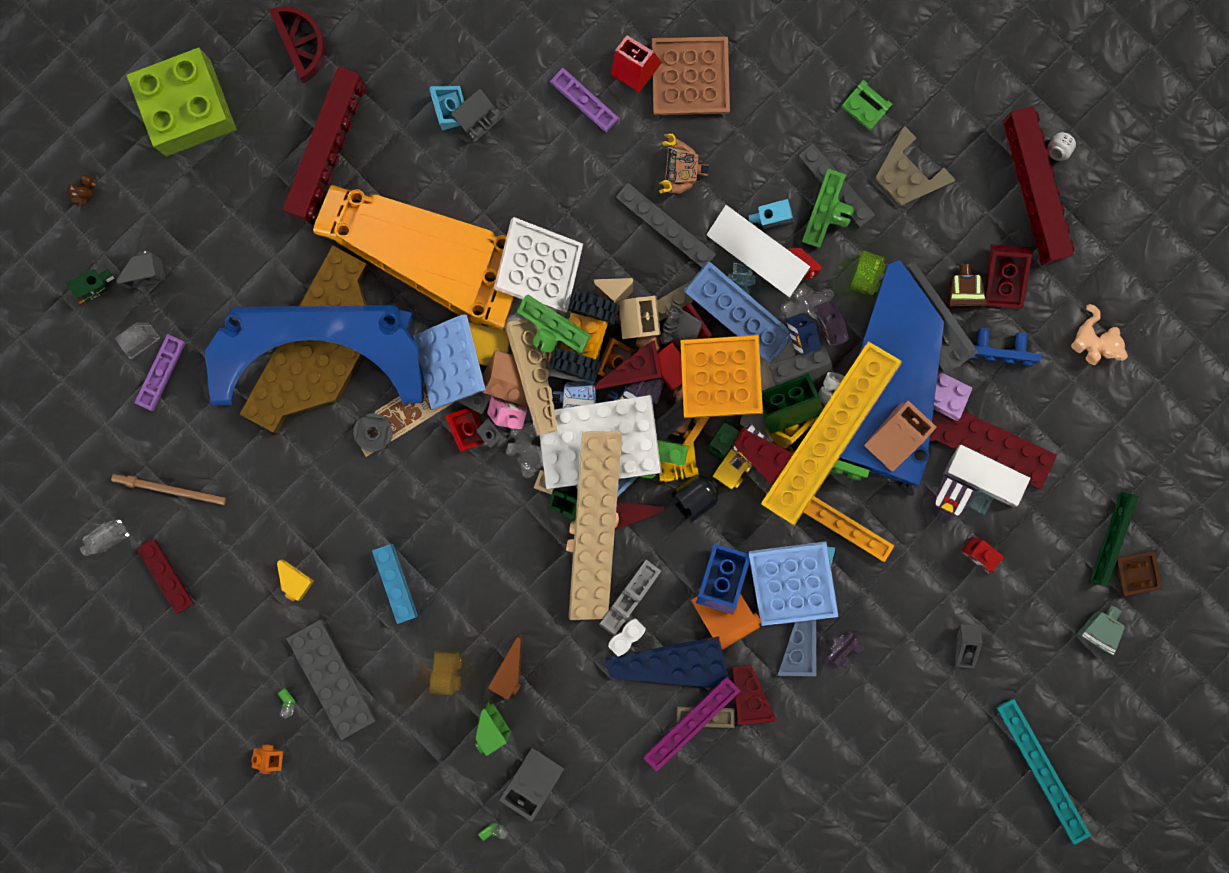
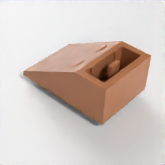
(899, 435)

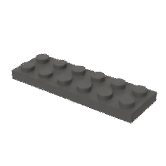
(331, 679)

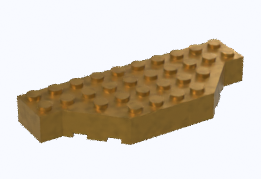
(311, 371)

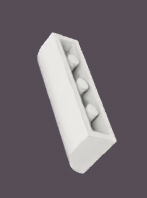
(987, 476)

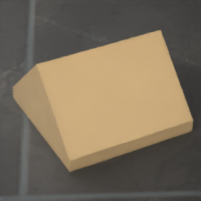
(613, 288)

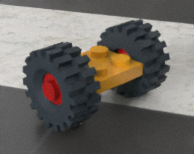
(592, 316)

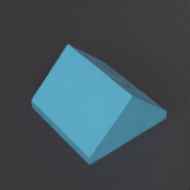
(445, 101)

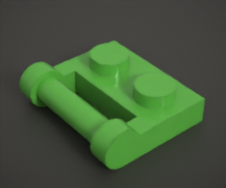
(862, 110)

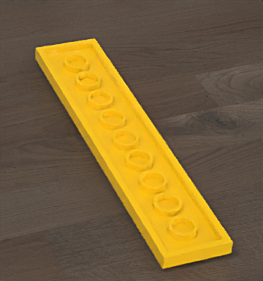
(831, 433)

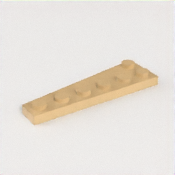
(533, 374)

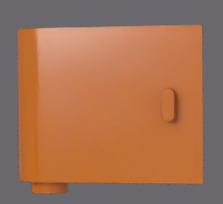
(727, 626)

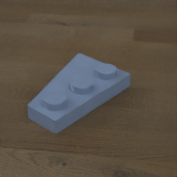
(801, 653)

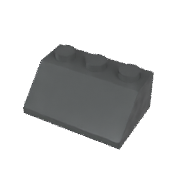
(815, 363)

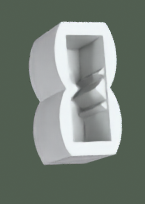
(630, 633)

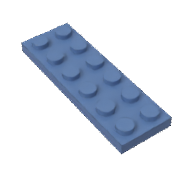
(738, 310)

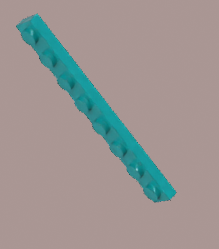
(1043, 771)

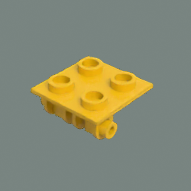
(672, 471)

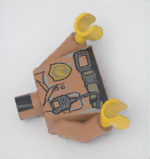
(681, 166)

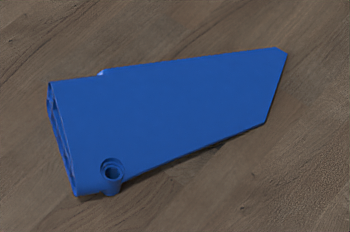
(911, 331)

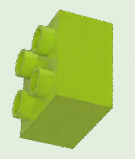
(181, 102)

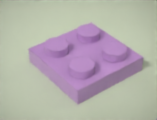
(951, 396)

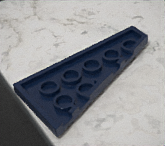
(685, 663)

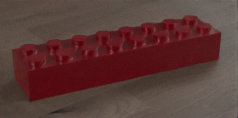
(325, 145)
(1038, 186)

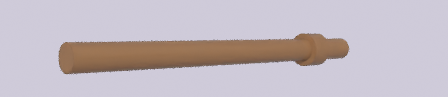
(133, 482)

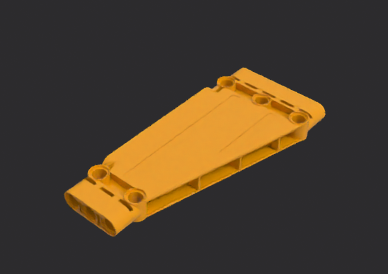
(422, 249)

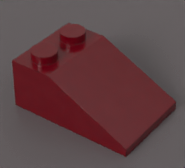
(1007, 276)

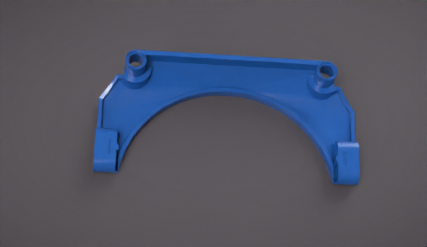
(356, 327)

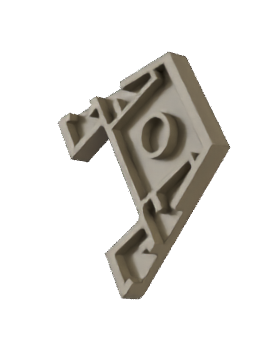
(902, 178)

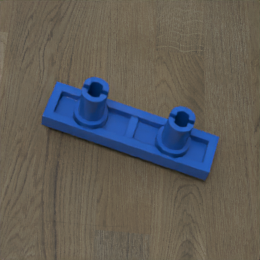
(1009, 356)

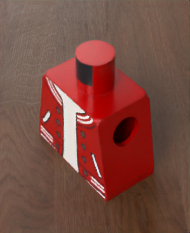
(982, 554)

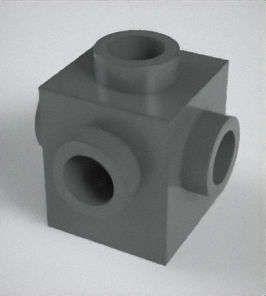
(493, 434)

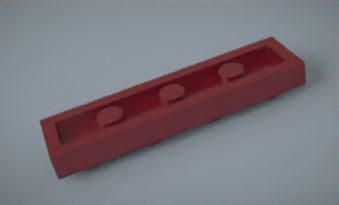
(165, 576)

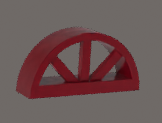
(288, 38)

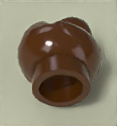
(80, 194)

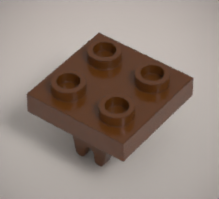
(1138, 573)

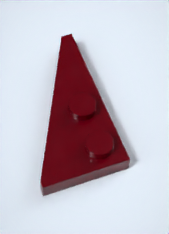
(639, 367)
(632, 513)

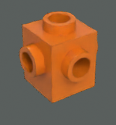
(267, 759)

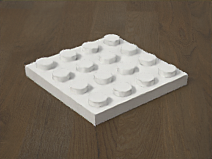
(538, 265)

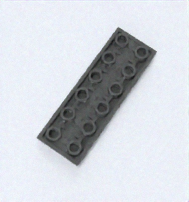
(955, 345)

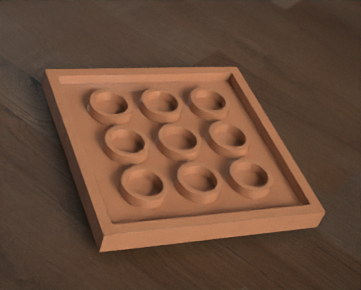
(691, 76)

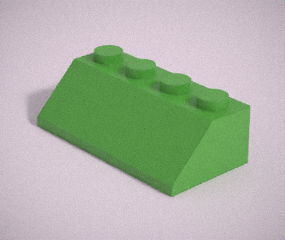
(492, 730)

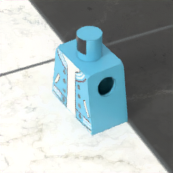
(781, 215)

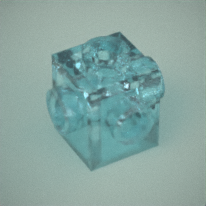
(742, 276)

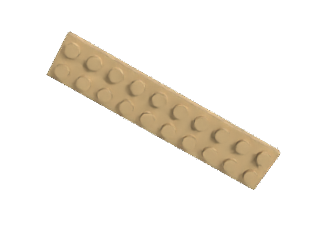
(595, 524)

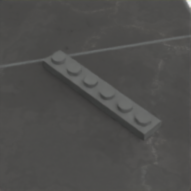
(665, 225)

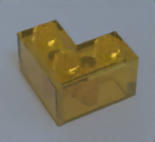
(445, 673)

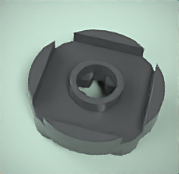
(379, 441)

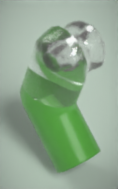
(288, 703)
(495, 830)

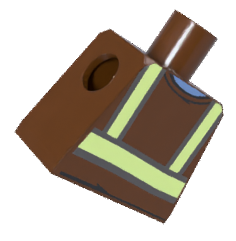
(965, 290)

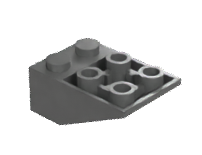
(531, 784)

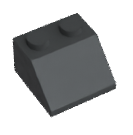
(142, 271)

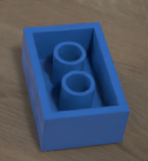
(723, 579)

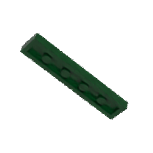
(1114, 539)

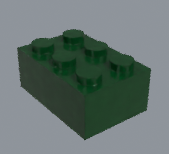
(790, 403)

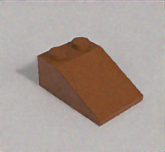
(508, 675)

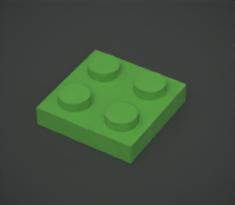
(854, 472)

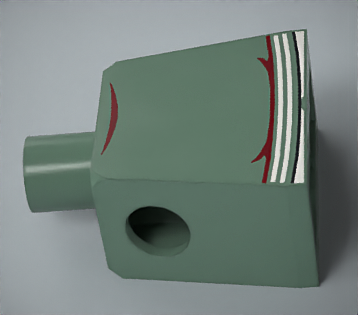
(1103, 630)

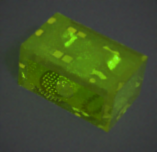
(867, 273)

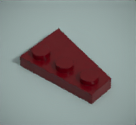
(763, 454)
(751, 701)

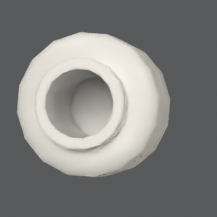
(1061, 146)

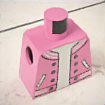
(507, 413)

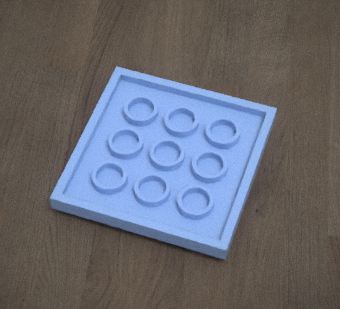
(449, 362)
(793, 583)

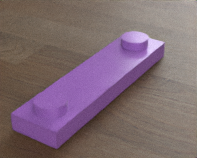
(584, 100)
(160, 372)

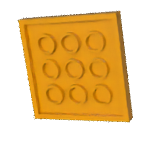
(721, 376)

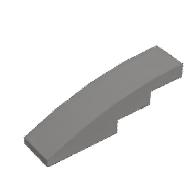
(630, 597)

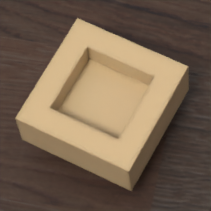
(541, 484)

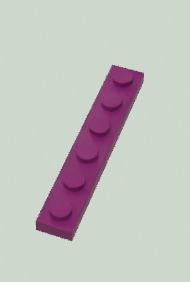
(691, 723)

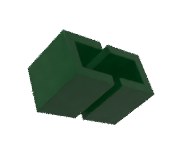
(564, 502)

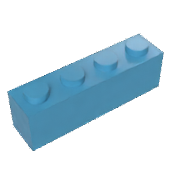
(395, 583)

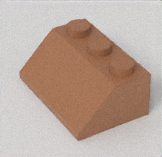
(503, 379)

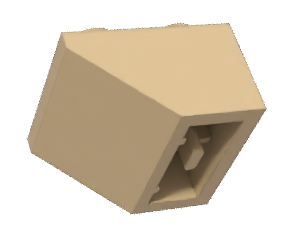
(639, 317)

